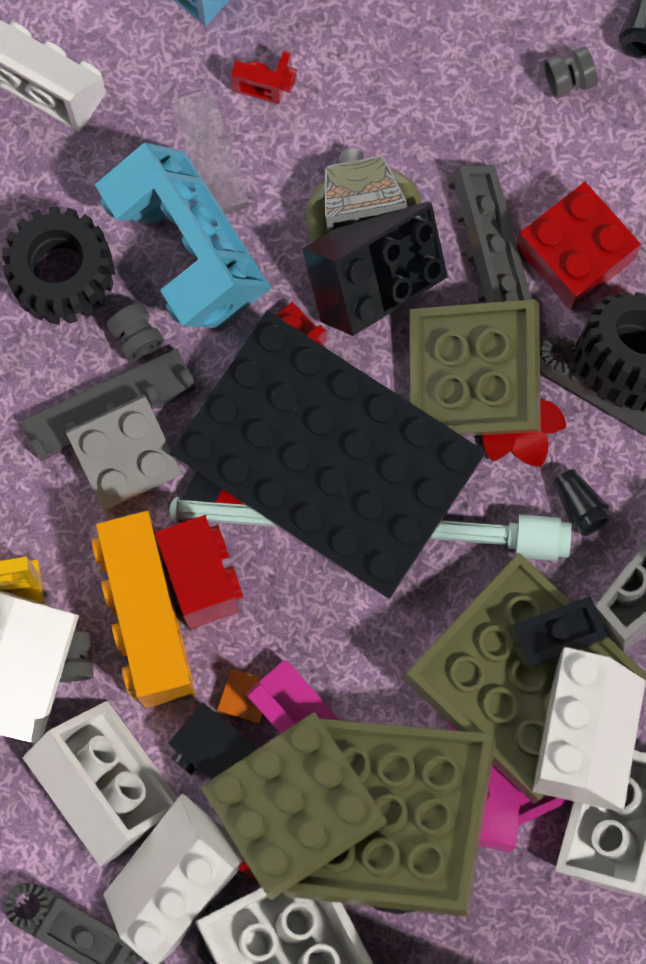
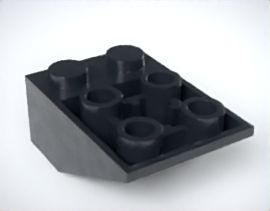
(374, 266)

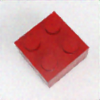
(578, 245)
(196, 569)

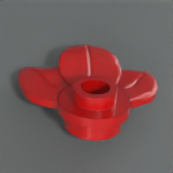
(530, 446)

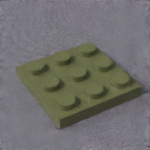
(477, 366)
(293, 805)

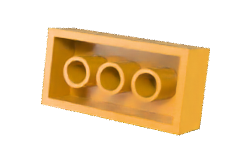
(145, 610)

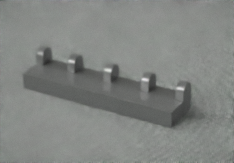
(489, 234)
(158, 380)

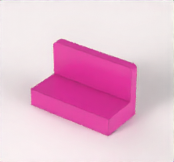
(287, 698)

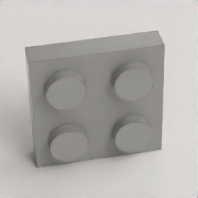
(123, 452)

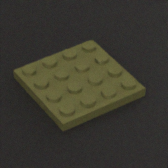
(479, 679)
(434, 800)

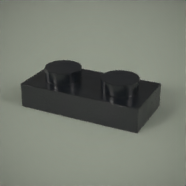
(546, 635)

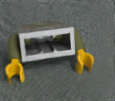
(357, 192)

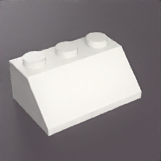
(48, 78)
(31, 663)
(589, 730)
(101, 781)
(608, 844)
(172, 880)

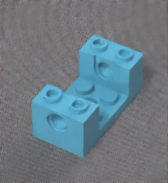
(164, 184)

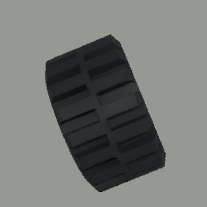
(51, 233)
(614, 350)

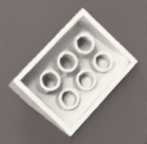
(282, 932)

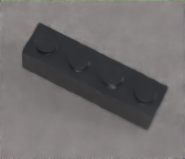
(209, 744)

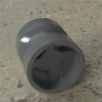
(570, 72)
(135, 332)
(77, 665)

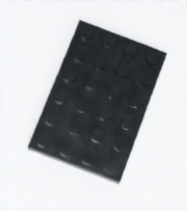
(328, 454)

